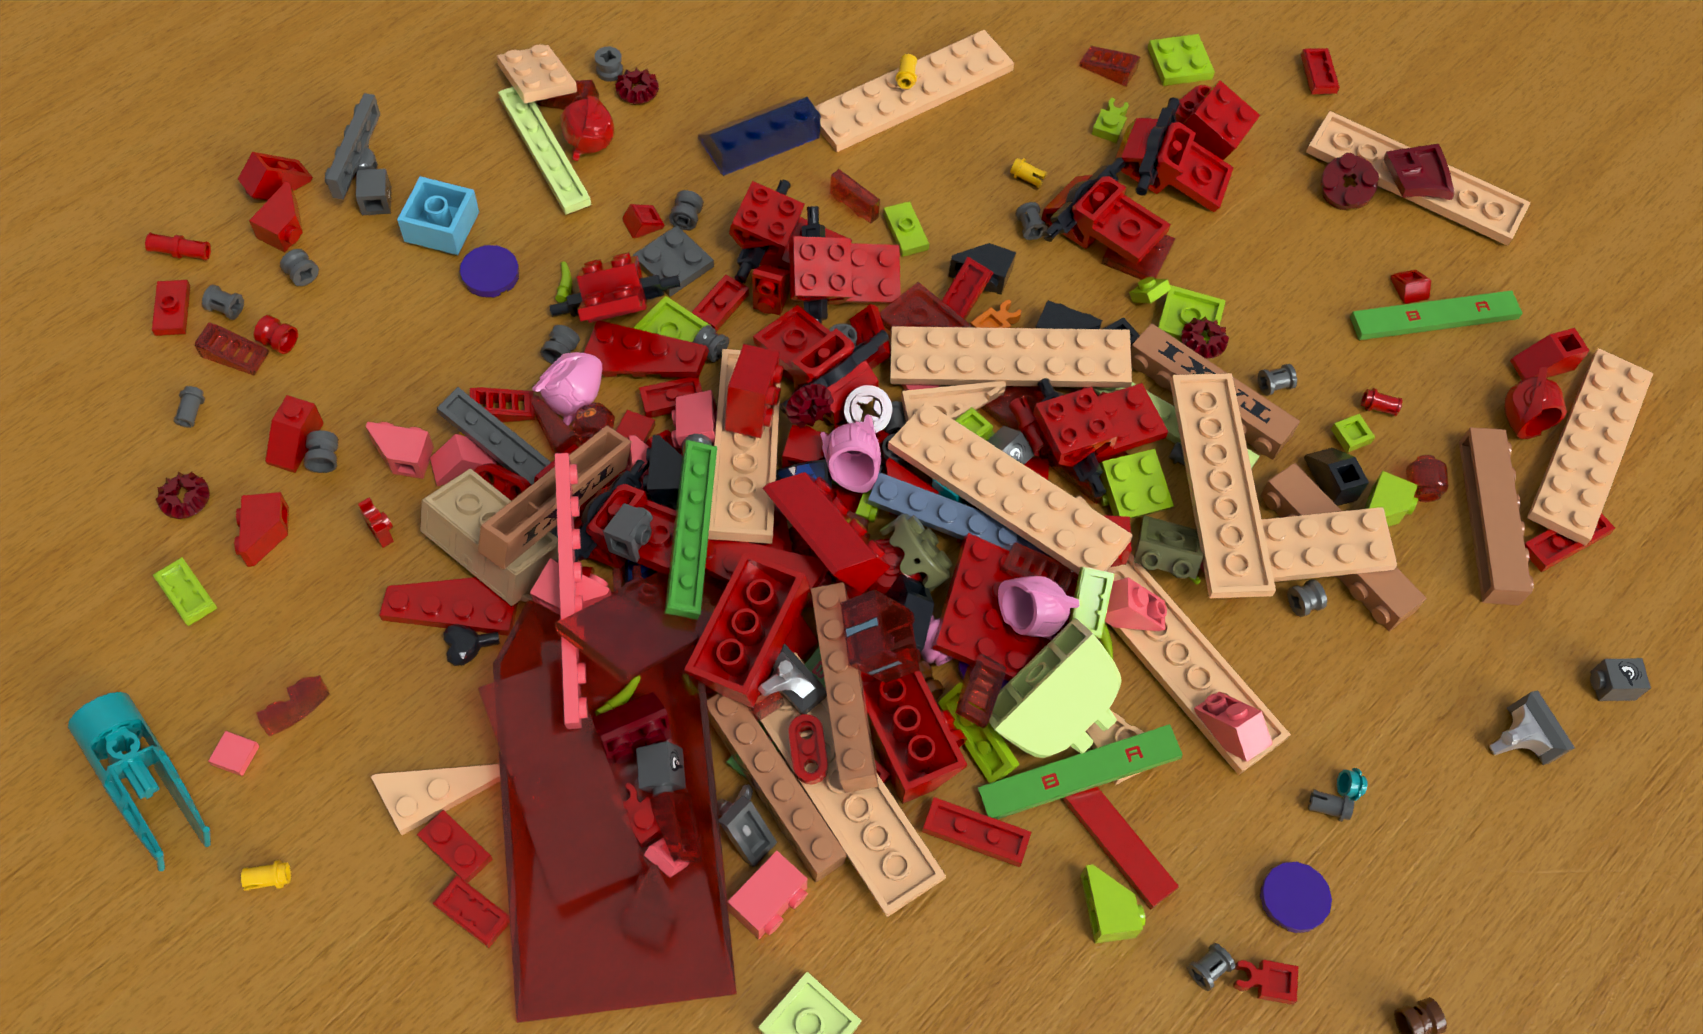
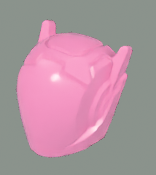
(570, 383)
(853, 455)
(1034, 605)

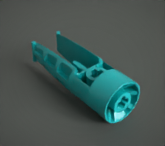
(113, 726)

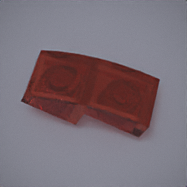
(304, 698)

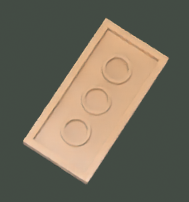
(1329, 544)

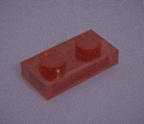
(854, 196)

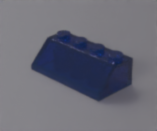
(762, 134)

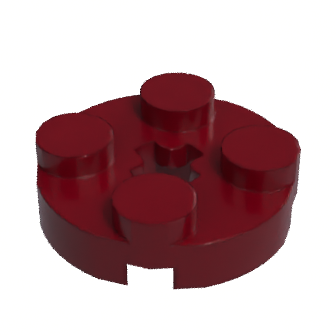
(1345, 167)

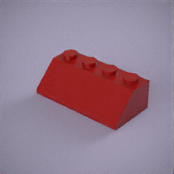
(829, 530)
(748, 628)
(910, 735)

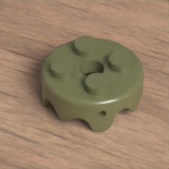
(920, 544)

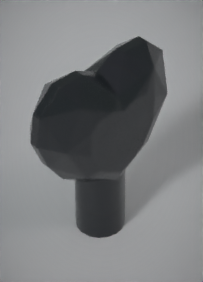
(466, 643)

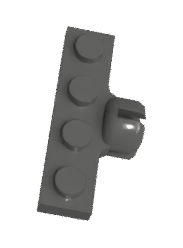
(354, 150)

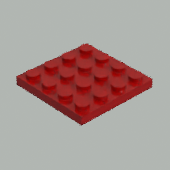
(972, 614)

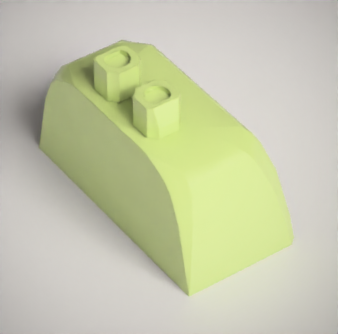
(1059, 695)

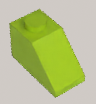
(1394, 495)
(1110, 907)

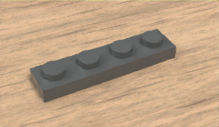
(491, 435)

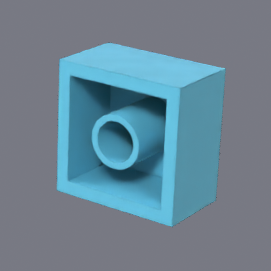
(438, 215)

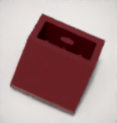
(631, 727)

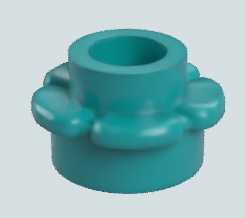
(1352, 783)

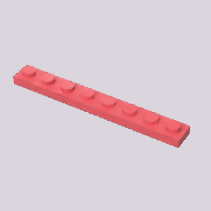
(569, 573)

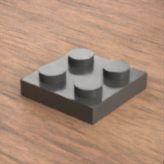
(674, 255)

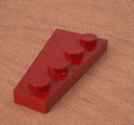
(642, 352)
(724, 556)
(449, 603)

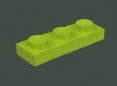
(984, 744)

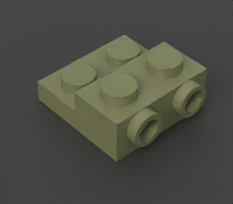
(1168, 548)

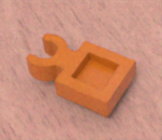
(999, 319)

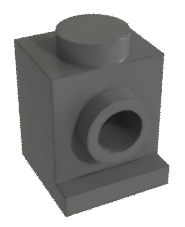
(628, 531)

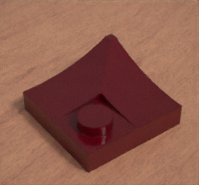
(1420, 171)

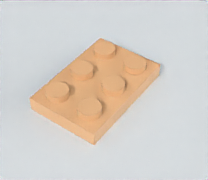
(536, 73)

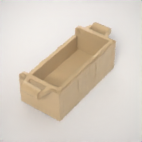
(454, 522)

